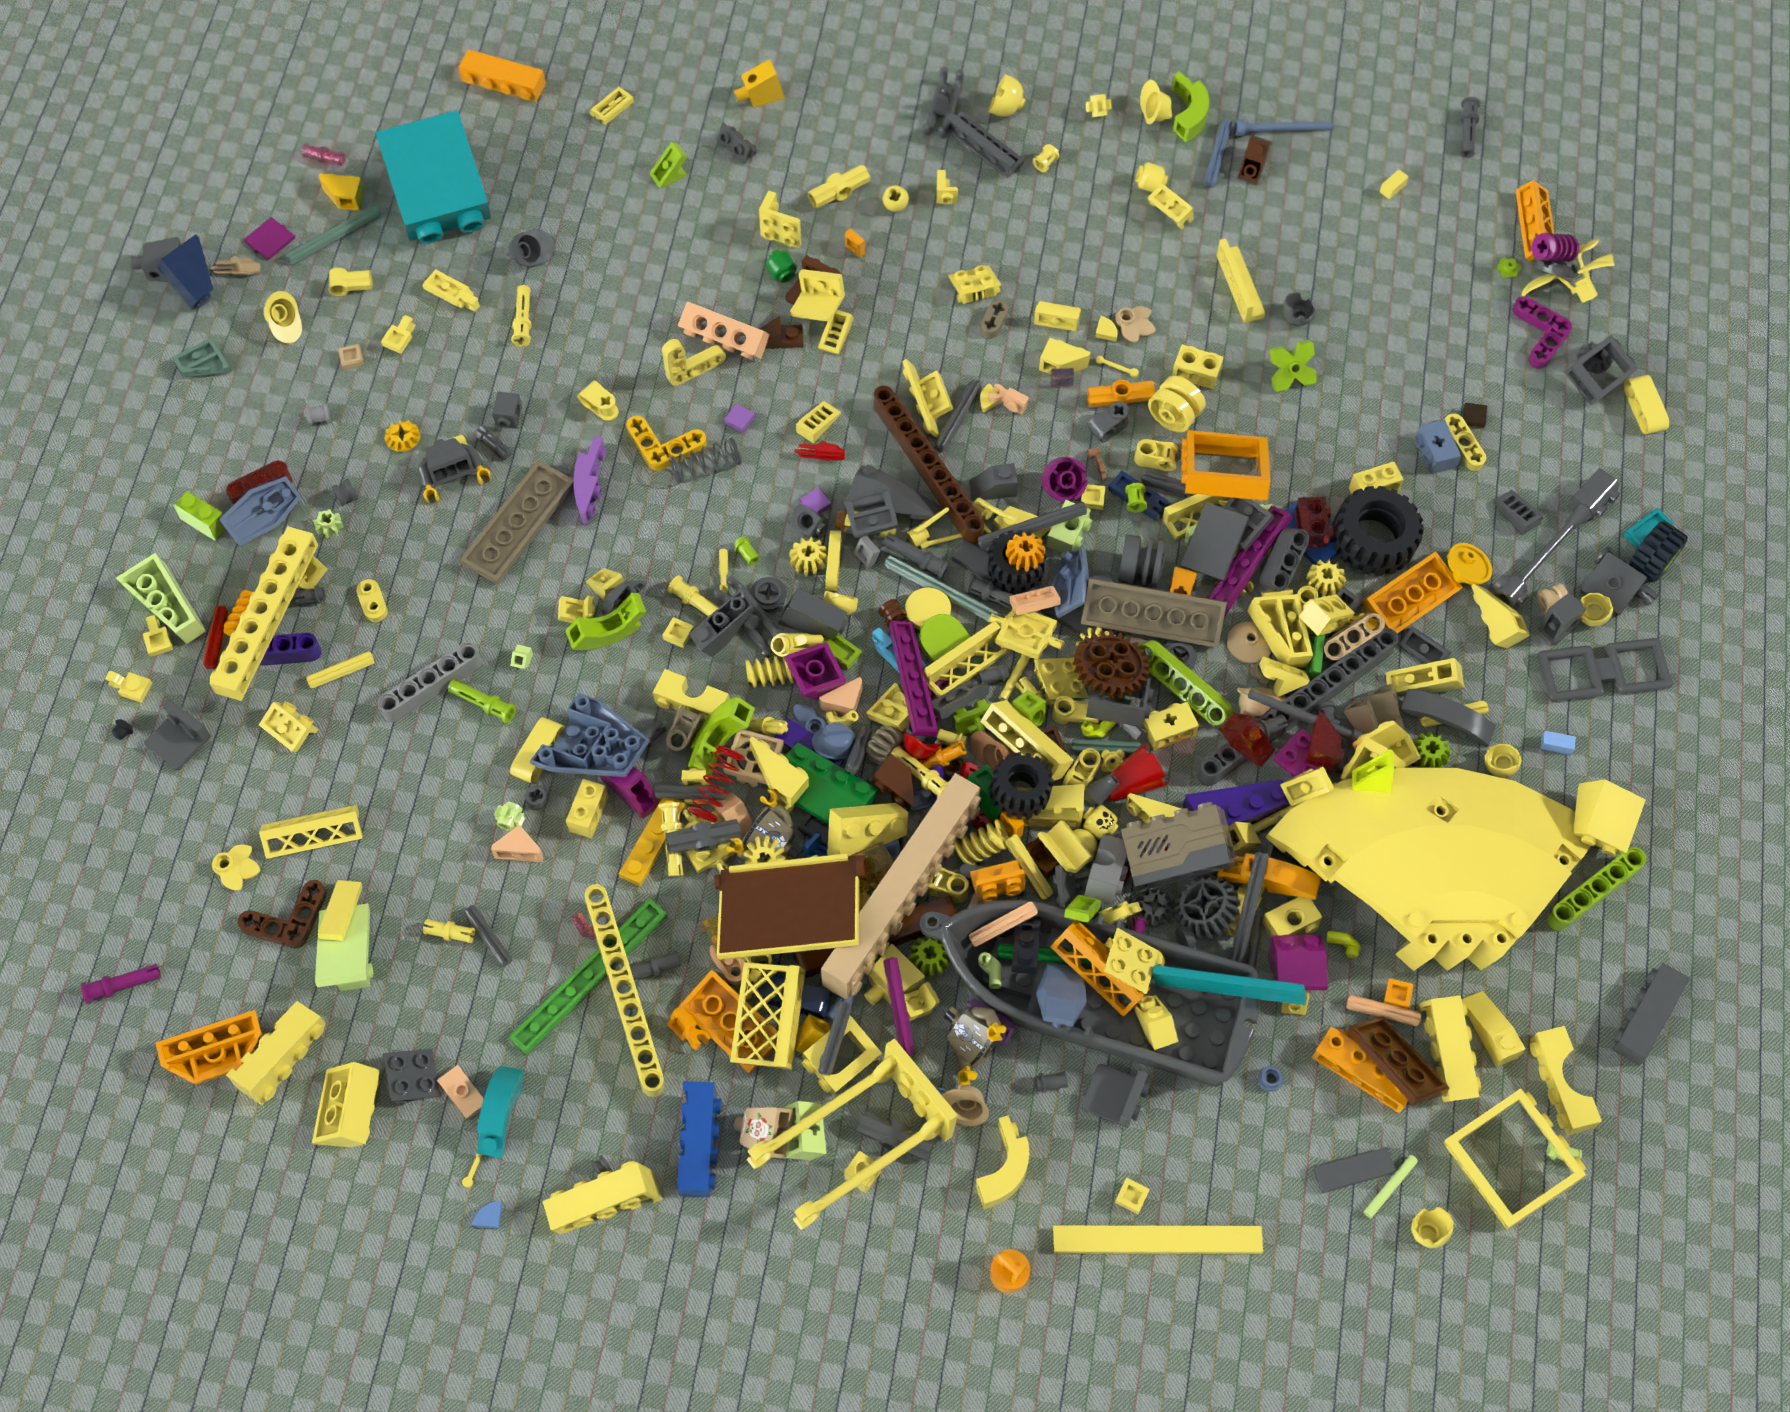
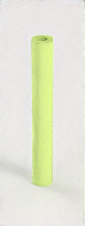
(1390, 1186)

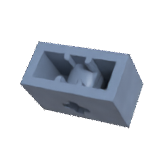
(1437, 446)

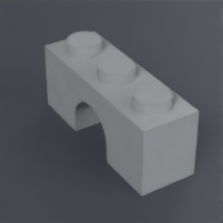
(1108, 870)

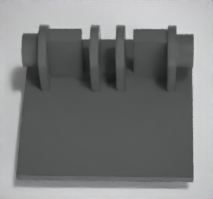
(411, 1075)

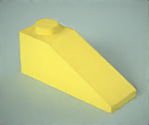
(1428, 677)
(1493, 1029)

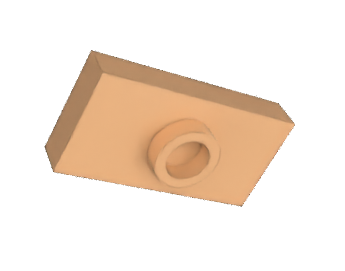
(1035, 600)
(462, 1092)

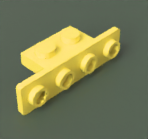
(930, 395)

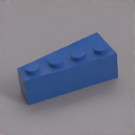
(697, 1139)

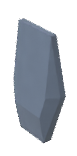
(260, 510)
(1071, 580)
(1061, 995)

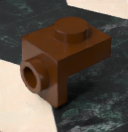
(1042, 857)

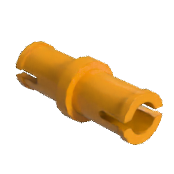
(944, 756)

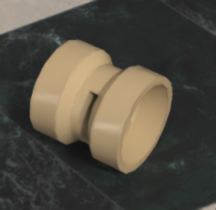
(1547, 598)

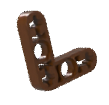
(288, 927)

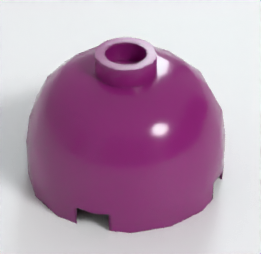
(1064, 479)

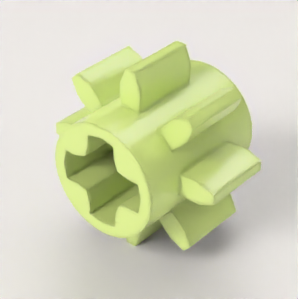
(328, 523)
(509, 816)

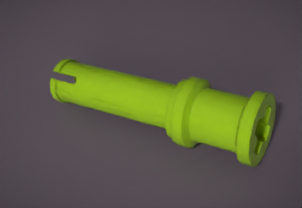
(490, 704)

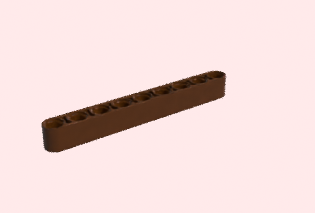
(887, 405)

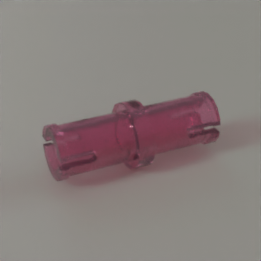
(323, 154)

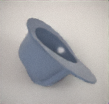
(834, 741)

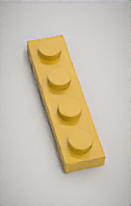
(647, 847)

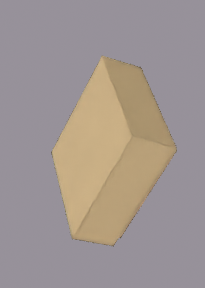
(351, 356)

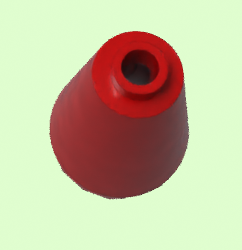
(1138, 775)

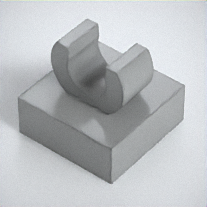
(868, 551)

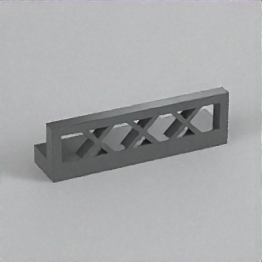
(983, 143)

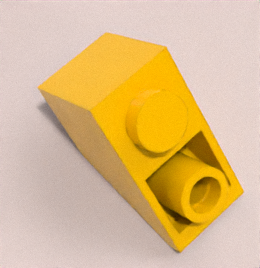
(343, 190)

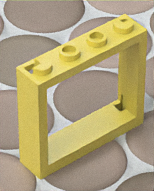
(1482, 1185)

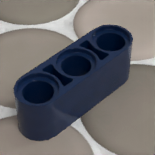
(814, 999)

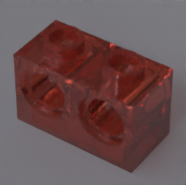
(1314, 522)

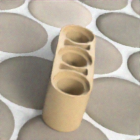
(1363, 631)

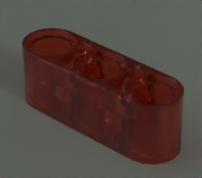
(260, 476)

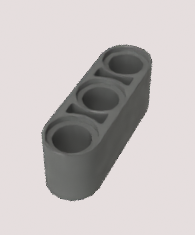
(1291, 545)

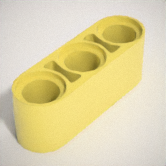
(1646, 404)
(545, 733)

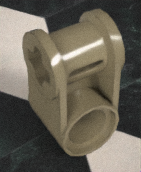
(684, 727)

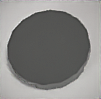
(1557, 268)

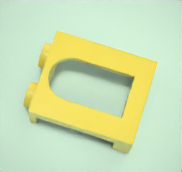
(835, 1082)

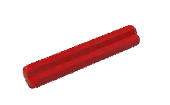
(215, 637)

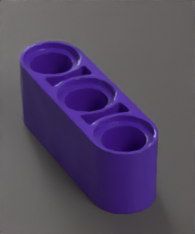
(295, 653)

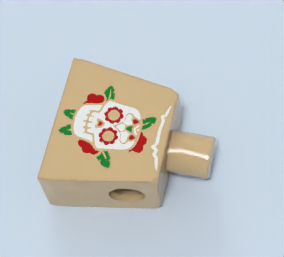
(764, 1125)

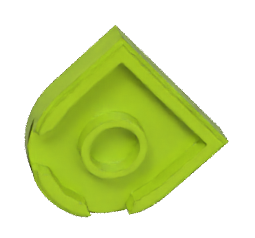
(941, 635)

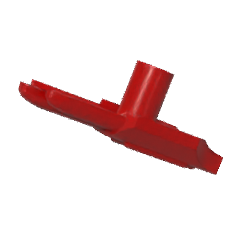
(823, 451)

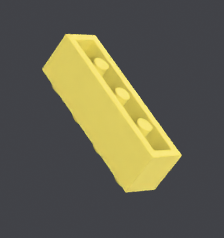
(1025, 737)

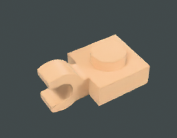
(1012, 399)

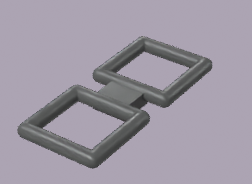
(1605, 669)

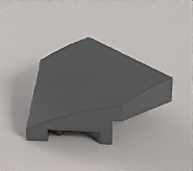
(620, 593)

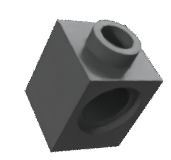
(507, 409)
(800, 517)

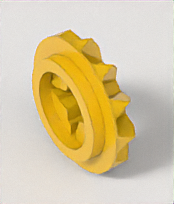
(410, 439)

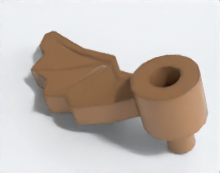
(1093, 453)

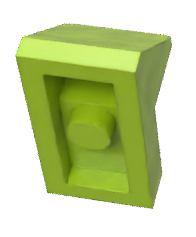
(668, 167)

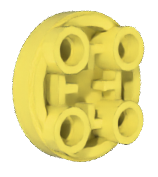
(925, 604)

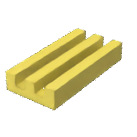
(614, 107)

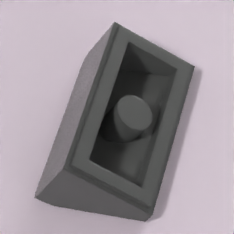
(1423, 646)

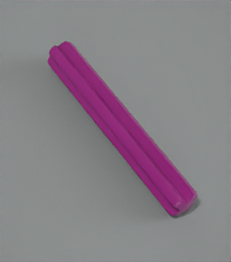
(898, 1005)

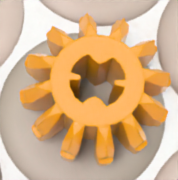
(1025, 551)

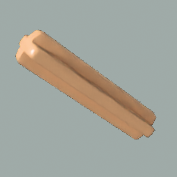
(1003, 923)
(1382, 1009)

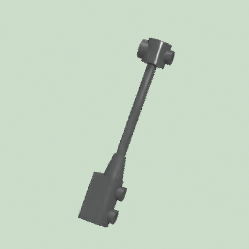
(1585, 504)

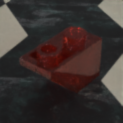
(1247, 738)

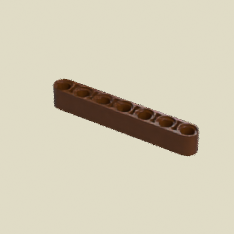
(814, 959)

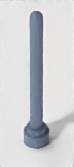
(1243, 127)

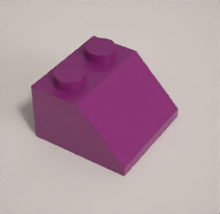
(815, 671)
(1299, 960)

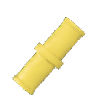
(448, 931)

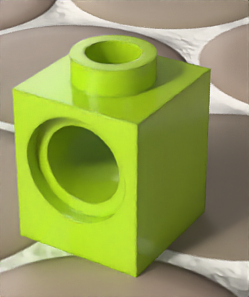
(1031, 707)

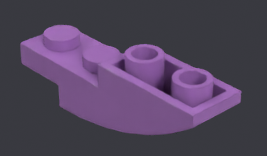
(586, 479)

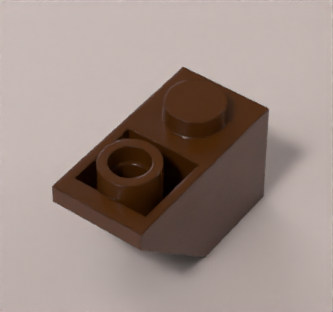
(1254, 159)
(896, 780)

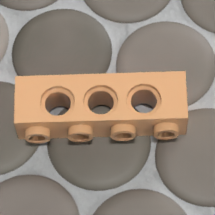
(755, 338)

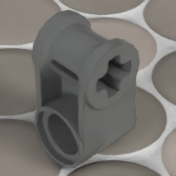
(1109, 421)

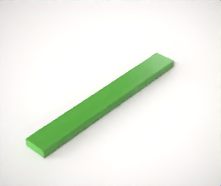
(584, 979)

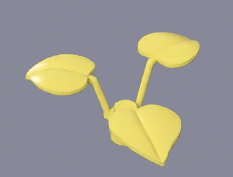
(1584, 285)

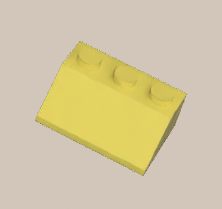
(346, 1105)

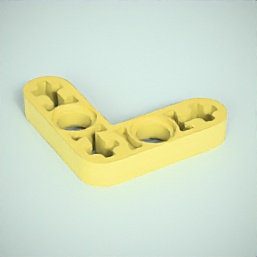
(681, 370)

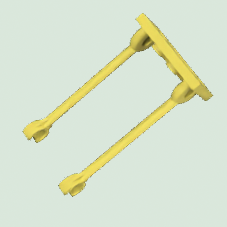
(911, 1084)

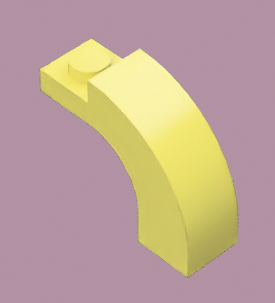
(1005, 1182)

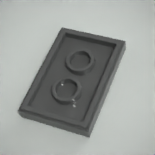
(1214, 541)

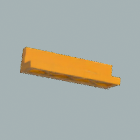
(1533, 214)
(1097, 954)

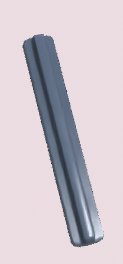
(1218, 152)

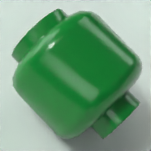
(781, 266)

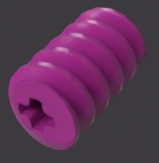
(1555, 247)

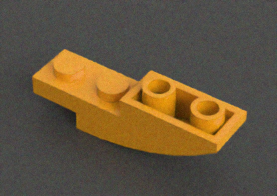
(1278, 878)

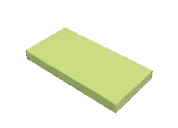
(347, 959)

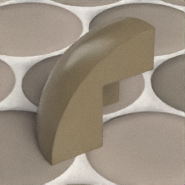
(1376, 708)

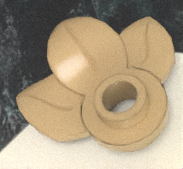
(1137, 323)

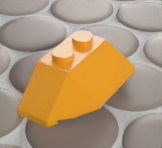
(210, 1049)

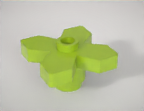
(1292, 365)

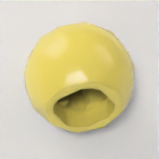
(895, 198)

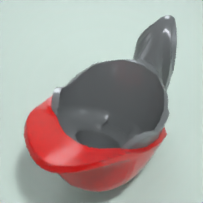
(919, 746)

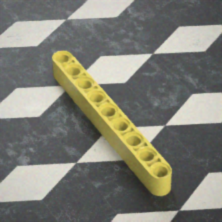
(624, 1001)

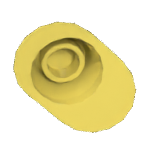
(1154, 103)
(283, 317)

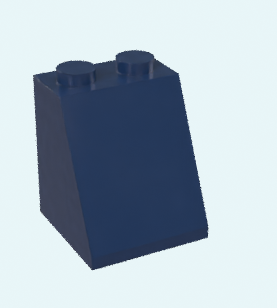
(188, 272)

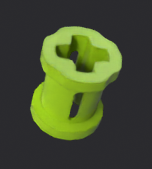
(1135, 497)

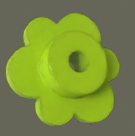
(1509, 267)

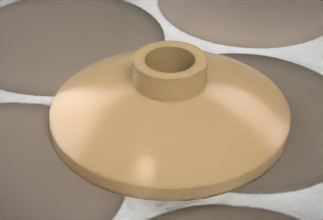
(1243, 649)

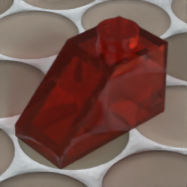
(1324, 744)

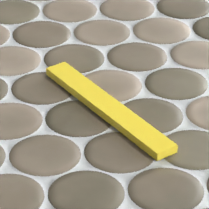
(1157, 1239)

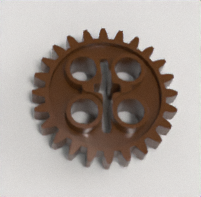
(1111, 664)

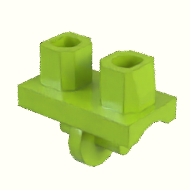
(969, 721)

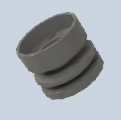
(1141, 561)

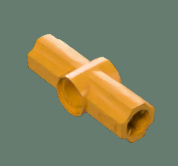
(1110, 394)

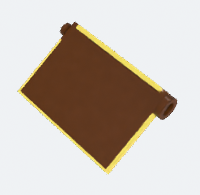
(789, 905)

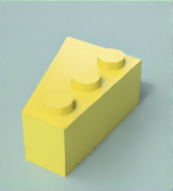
(864, 826)

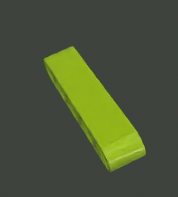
(1194, 684)
(1590, 897)

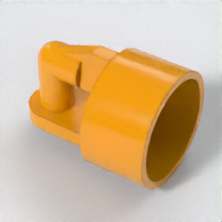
(1009, 1271)

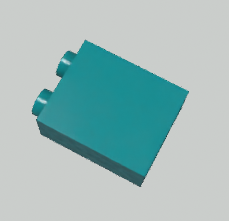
(434, 177)

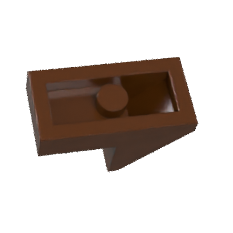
(783, 335)

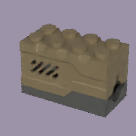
(1179, 846)

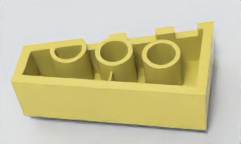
(1452, 1046)
(277, 1053)

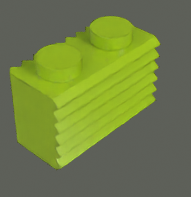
(200, 515)

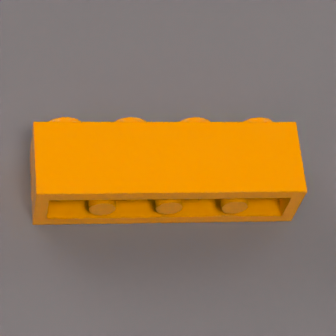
(502, 75)

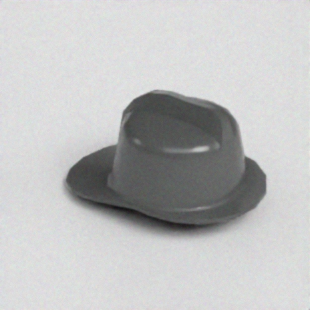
(531, 248)

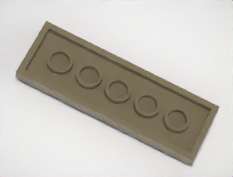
(517, 522)
(1153, 612)

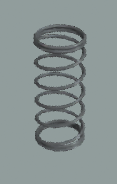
(678, 473)

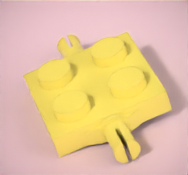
(1026, 633)
(711, 858)

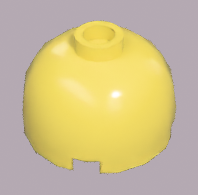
(1007, 98)

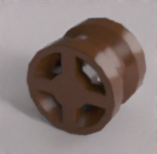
(891, 611)

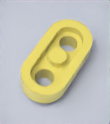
(371, 599)

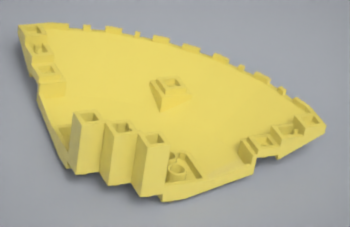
(1447, 880)

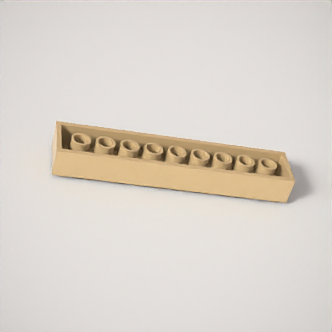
(902, 885)

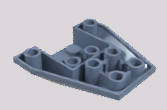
(592, 742)

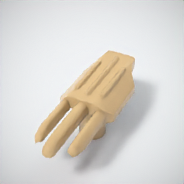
(239, 266)

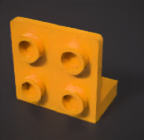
(998, 881)

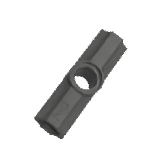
(702, 836)
(892, 1134)

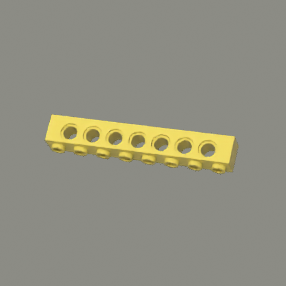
(236, 684)

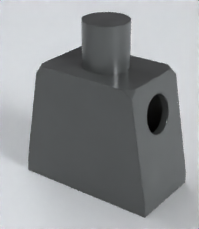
(152, 255)

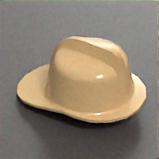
(1252, 707)
(968, 1104)

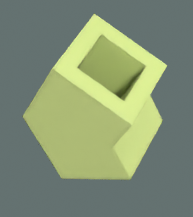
(521, 657)

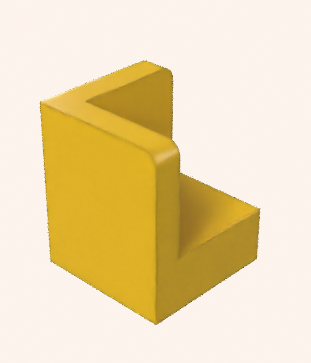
(810, 1032)

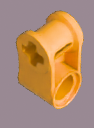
(1183, 581)

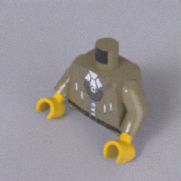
(772, 822)
(973, 1038)

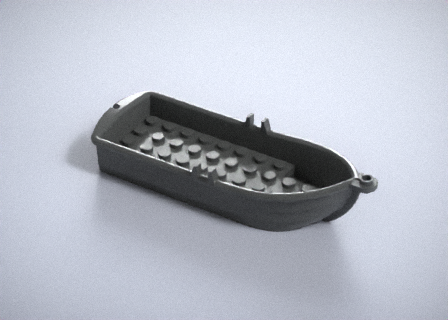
(1206, 1023)

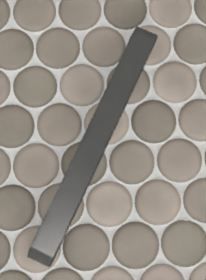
(1307, 699)

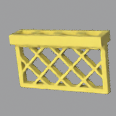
(788, 1020)

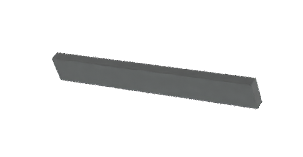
(977, 562)

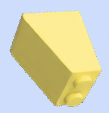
(1606, 816)

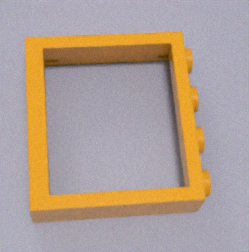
(1222, 483)

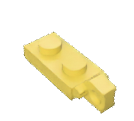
(451, 291)

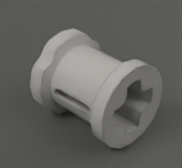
(317, 414)

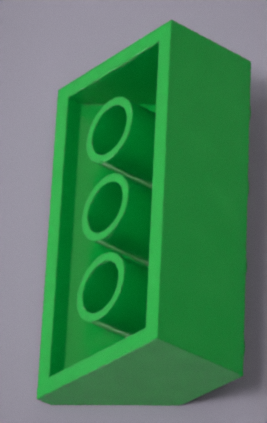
(828, 784)

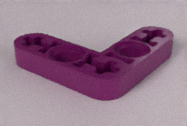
(1551, 332)

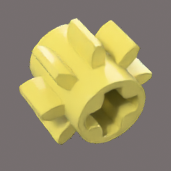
(1098, 105)

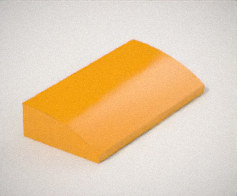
(1413, 593)
(715, 1011)

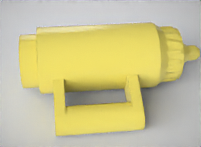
(788, 643)

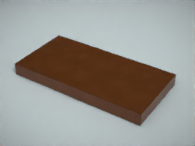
(1398, 1060)

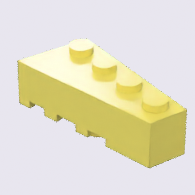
(601, 1197)

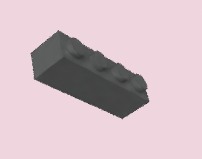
(1650, 1014)

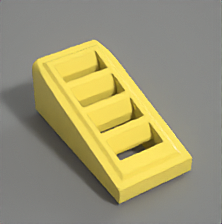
(840, 316)
(810, 434)

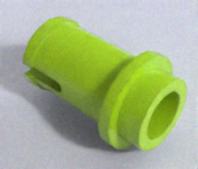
(746, 550)

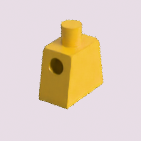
(760, 85)

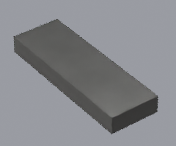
(1354, 1170)

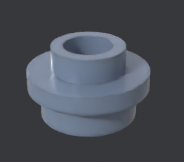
(1275, 1073)

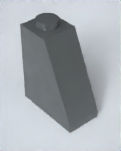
(813, 615)

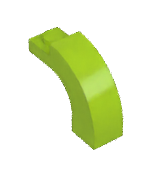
(1193, 119)
(607, 629)
(716, 730)

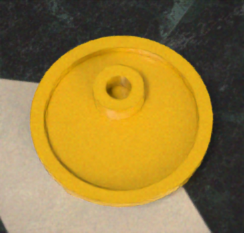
(1469, 564)

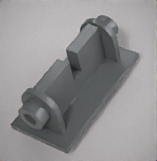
(735, 144)

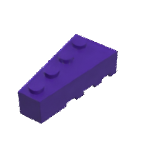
(1244, 802)

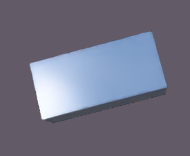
(1558, 743)

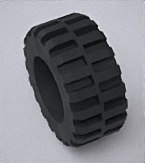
(1387, 508)

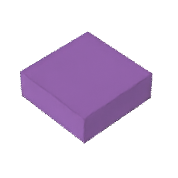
(739, 418)
(816, 501)

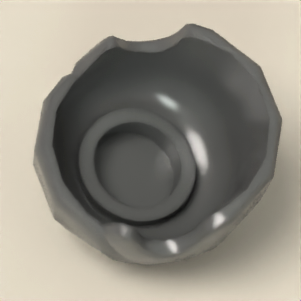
(1298, 310)

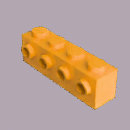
(1351, 1062)

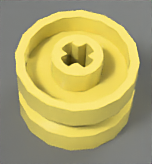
(1176, 404)

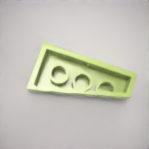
(160, 593)

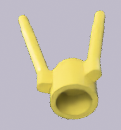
(986, 511)
(919, 535)

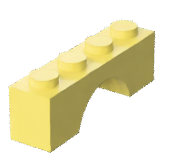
(1575, 1111)

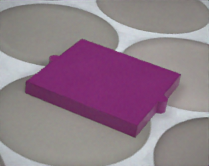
(269, 238)

